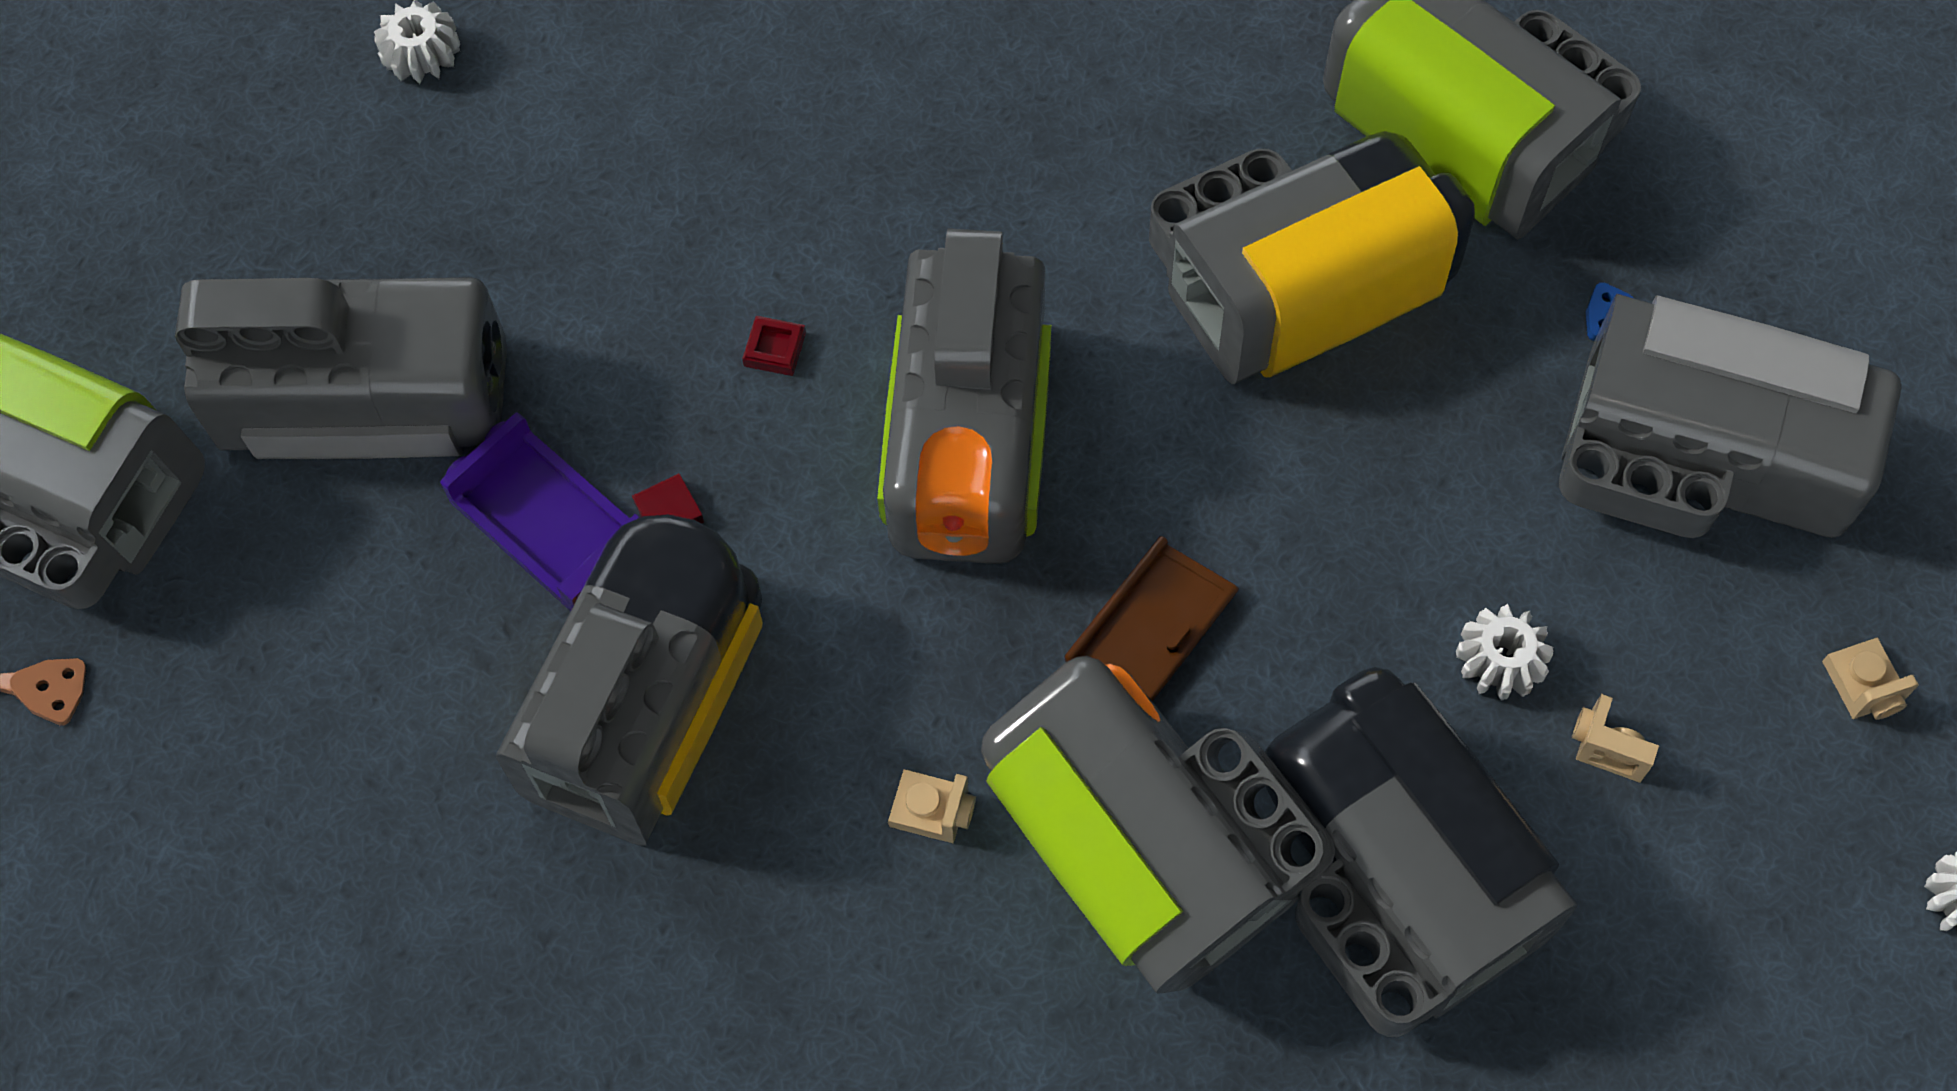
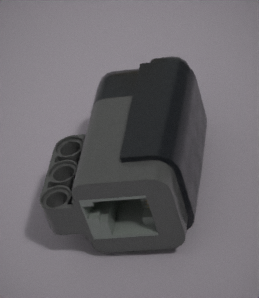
(1426, 857)

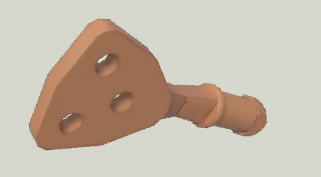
(25, 686)

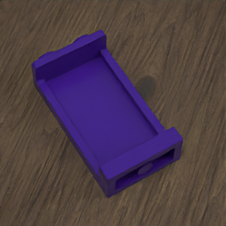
(534, 507)

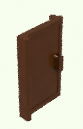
(1157, 608)

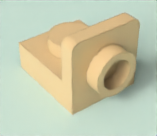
(1868, 680)
(1614, 749)
(932, 806)

